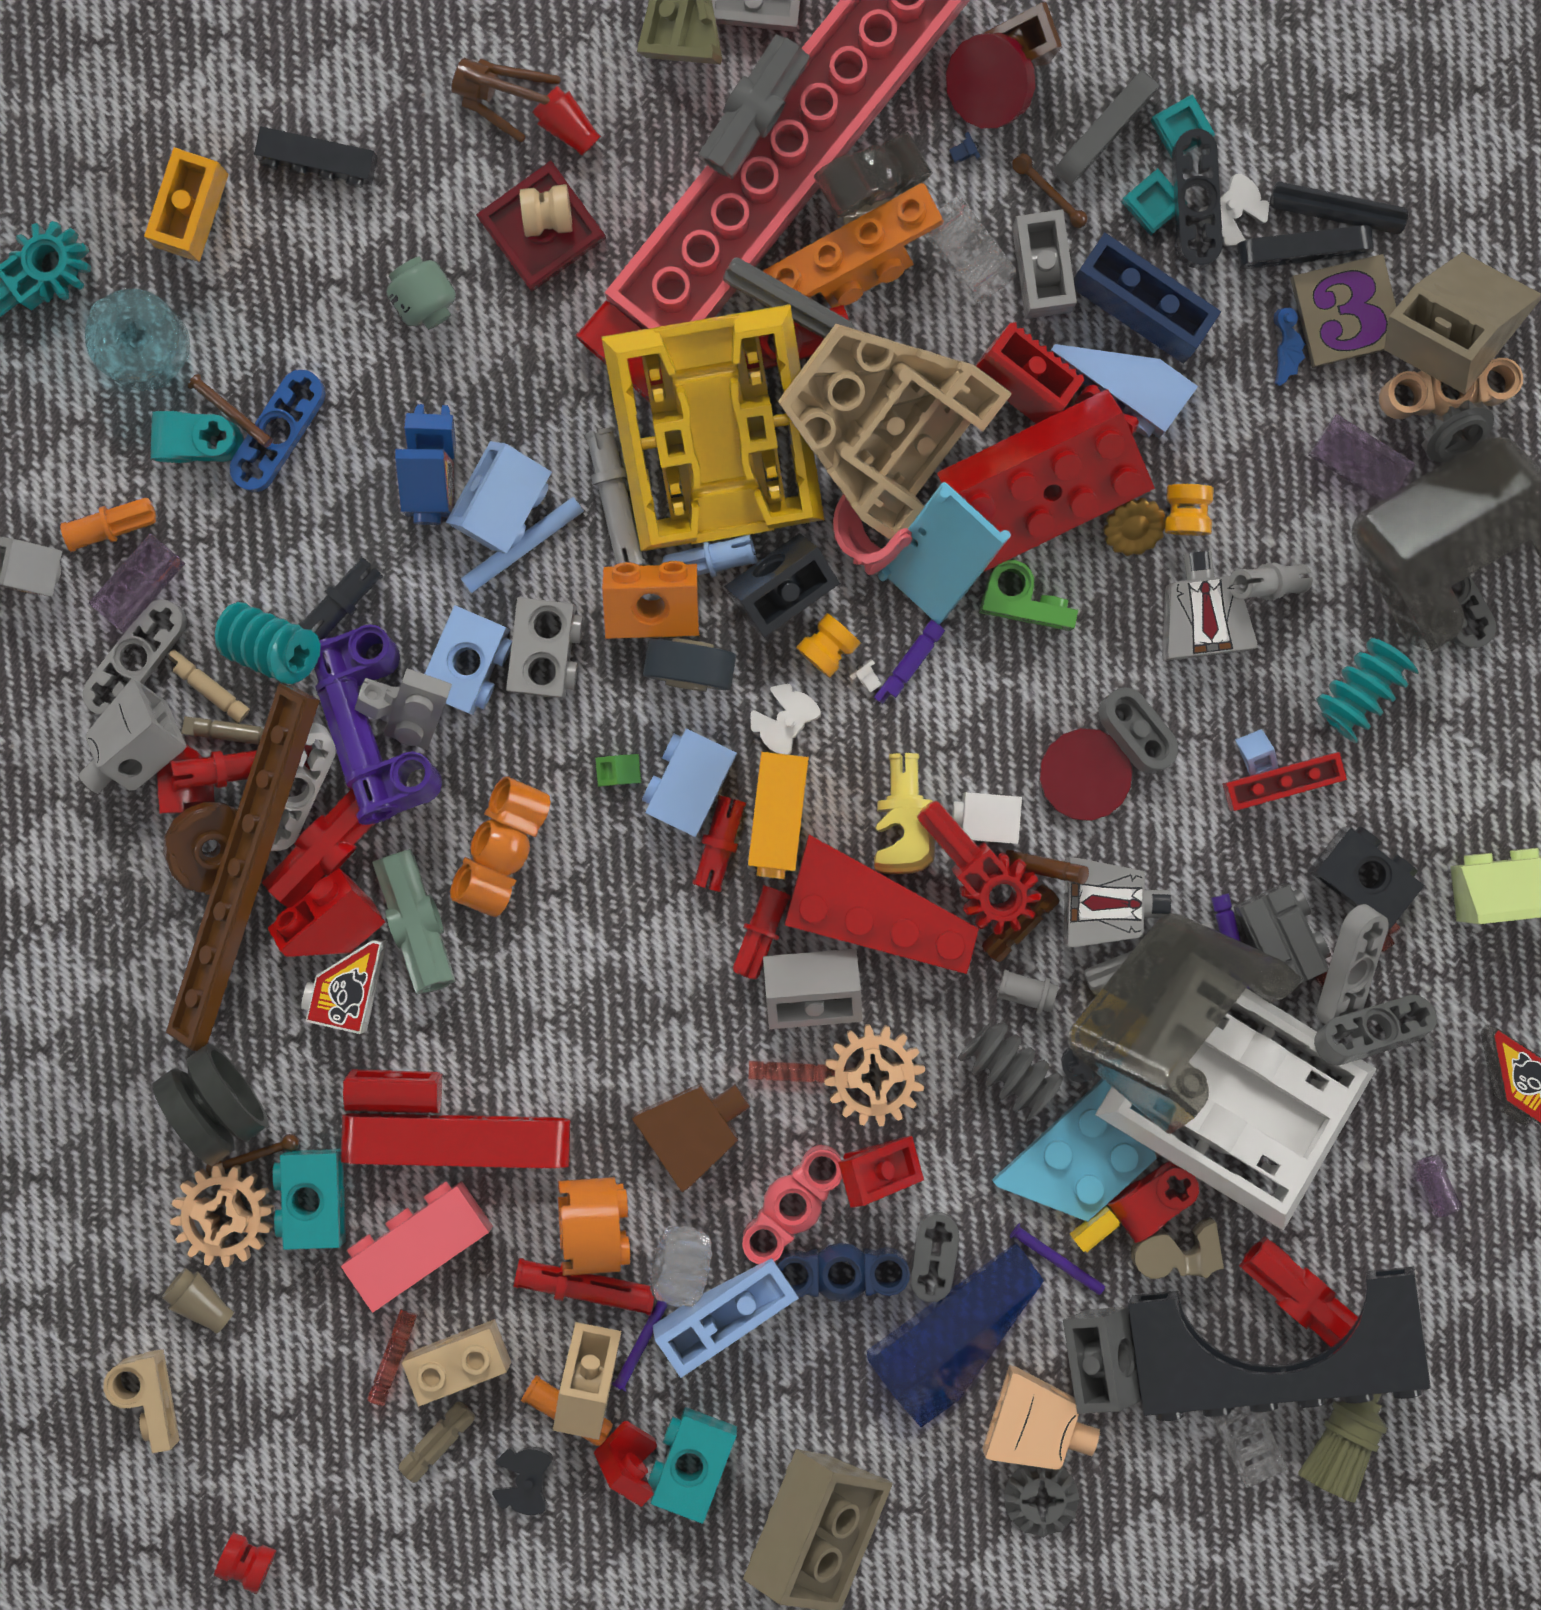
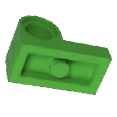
(1048, 612)

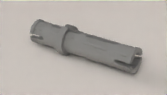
(614, 496)

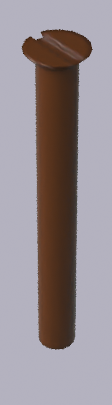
(229, 410)

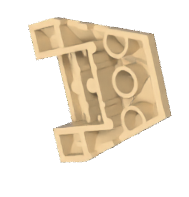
(886, 418)

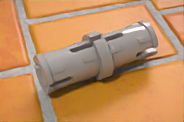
(1270, 581)

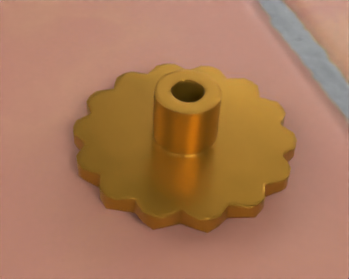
(1135, 527)

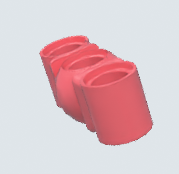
(785, 1226)

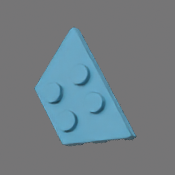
(1077, 1161)

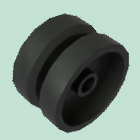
(210, 1104)

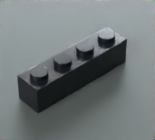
(315, 155)

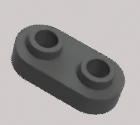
(1140, 728)

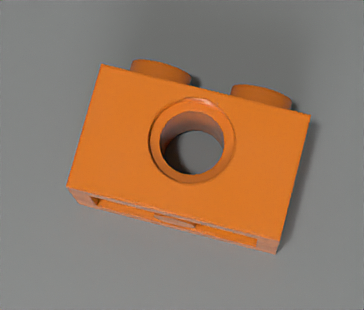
(635, 617)

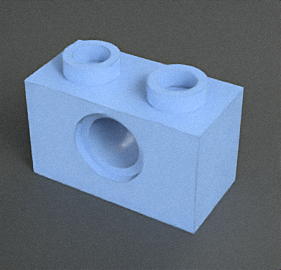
(469, 632)

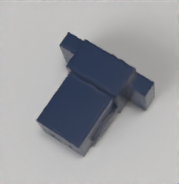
(965, 150)

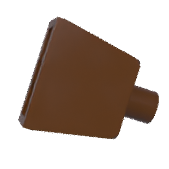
(691, 1130)

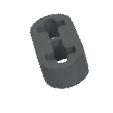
(923, 1254)

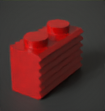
(1034, 377)

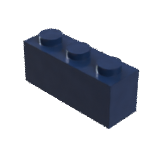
(1145, 298)

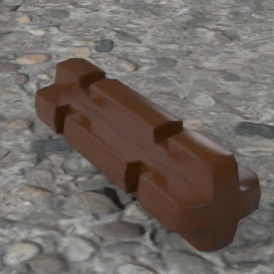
(999, 945)

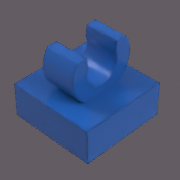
(431, 430)

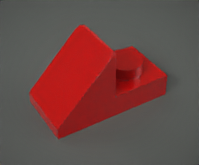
(880, 1170)

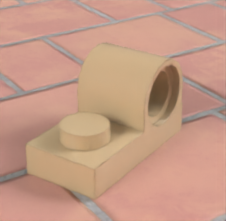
(159, 1419)

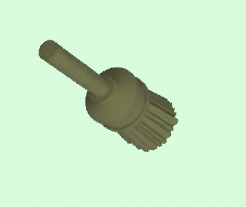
(1345, 1448)

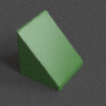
(618, 770)

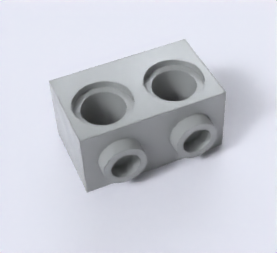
(530, 647)

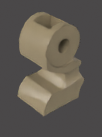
(1160, 1254)

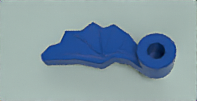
(1291, 347)

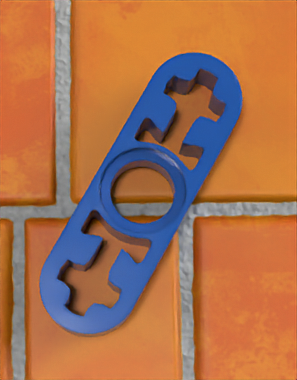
(306, 408)

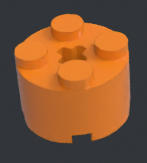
(592, 1227)

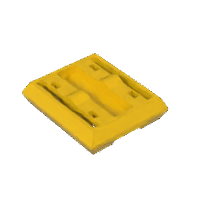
(711, 428)

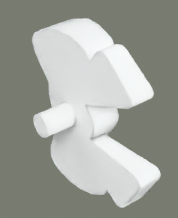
(1240, 197)
(798, 710)

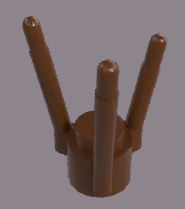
(481, 80)

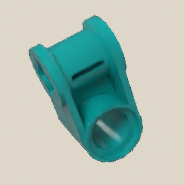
(187, 437)

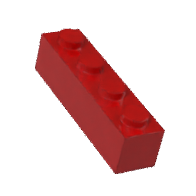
(1284, 781)

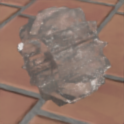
(681, 1266)

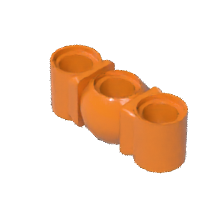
(500, 847)

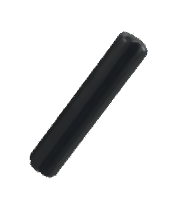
(1338, 207)

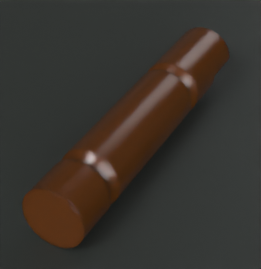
(1051, 867)

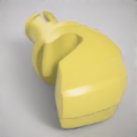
(917, 846)

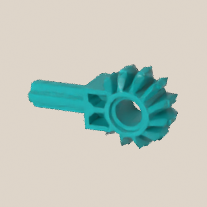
(23, 274)

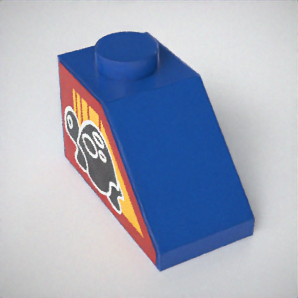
(425, 484)

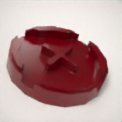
(990, 80)
(1085, 774)

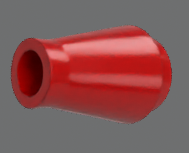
(566, 121)

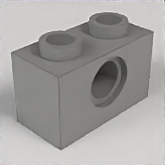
(1044, 264)

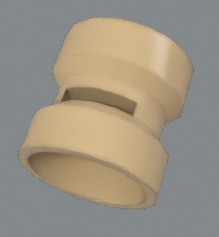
(546, 210)

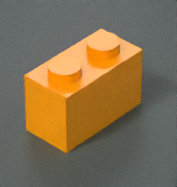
(186, 204)

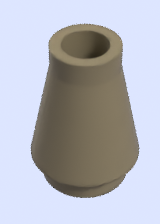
(197, 1301)

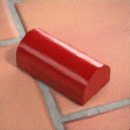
(392, 1091)

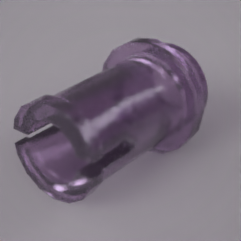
(1437, 1185)

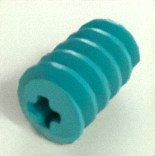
(266, 643)
(1364, 687)

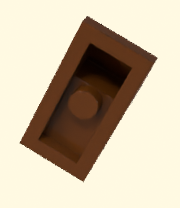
(1034, 32)

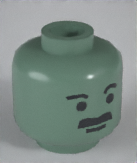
(421, 293)

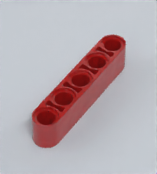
(455, 1140)

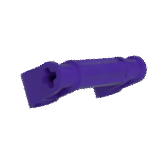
(377, 785)

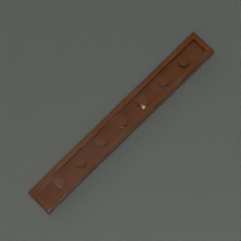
(242, 866)

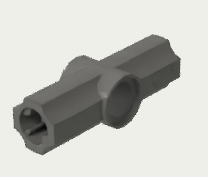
(754, 106)

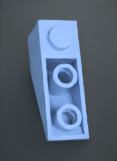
(1138, 384)

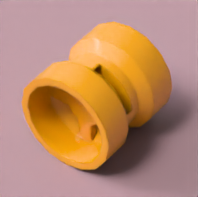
(1190, 520)
(828, 645)

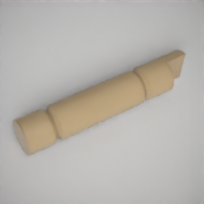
(208, 687)

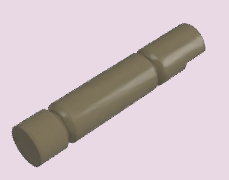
(222, 730)

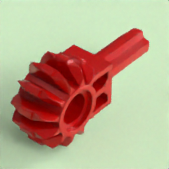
(981, 871)

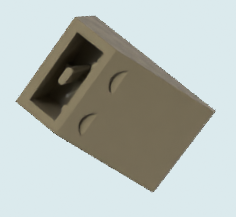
(1458, 320)

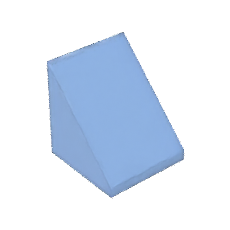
(1257, 752)

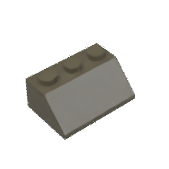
(817, 1532)

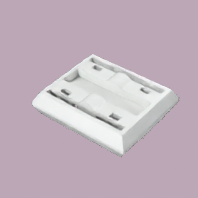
(1256, 1109)

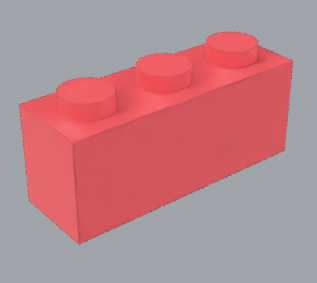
(415, 1244)

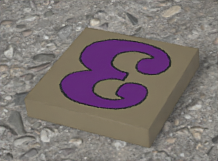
(1344, 309)

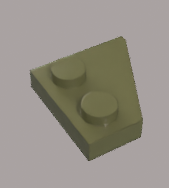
(680, 32)

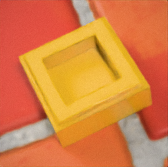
(1095, 1230)

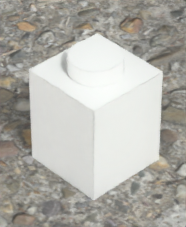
(989, 817)

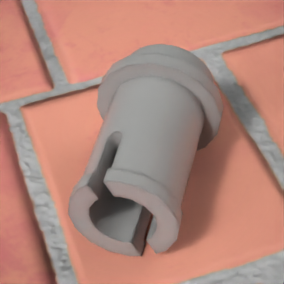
(1027, 991)

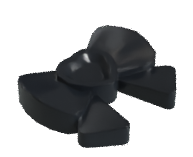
(528, 1495)

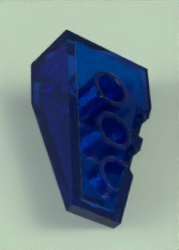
(948, 1342)

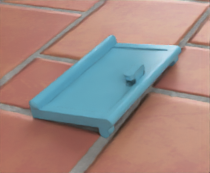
(949, 555)

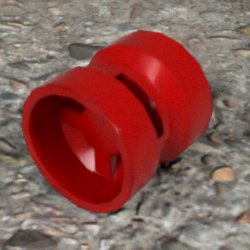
(255, 1566)

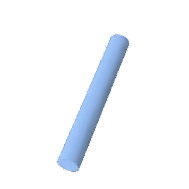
(530, 539)

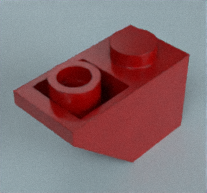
(327, 919)

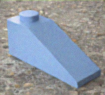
(722, 1316)

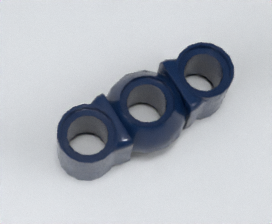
(862, 1280)

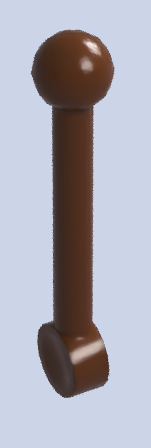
(1023, 165)
(289, 1144)

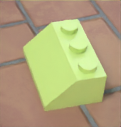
(1498, 889)

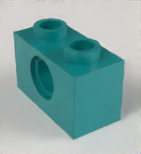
(324, 1174)
(692, 1492)

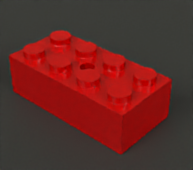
(1053, 475)

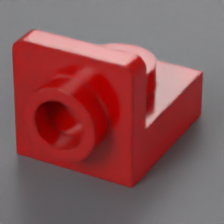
(622, 1462)

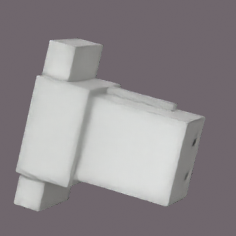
(866, 676)

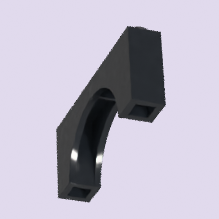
(1189, 1374)

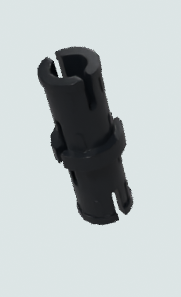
(341, 599)

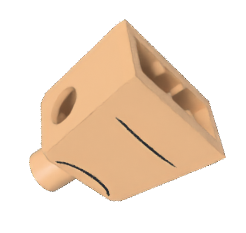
(1036, 1424)

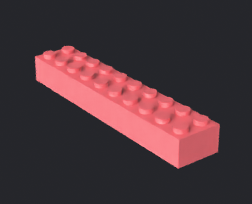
(852, 73)

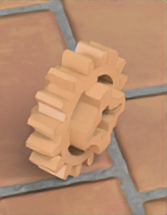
(895, 1073)
(242, 1220)

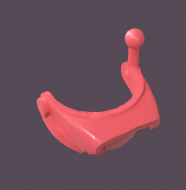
(856, 544)

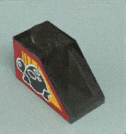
(1513, 1075)

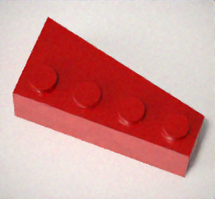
(863, 907)

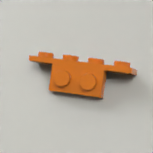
(862, 251)

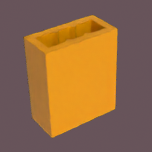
(777, 814)

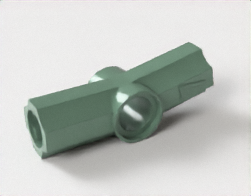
(414, 922)

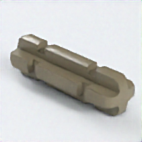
(436, 1442)

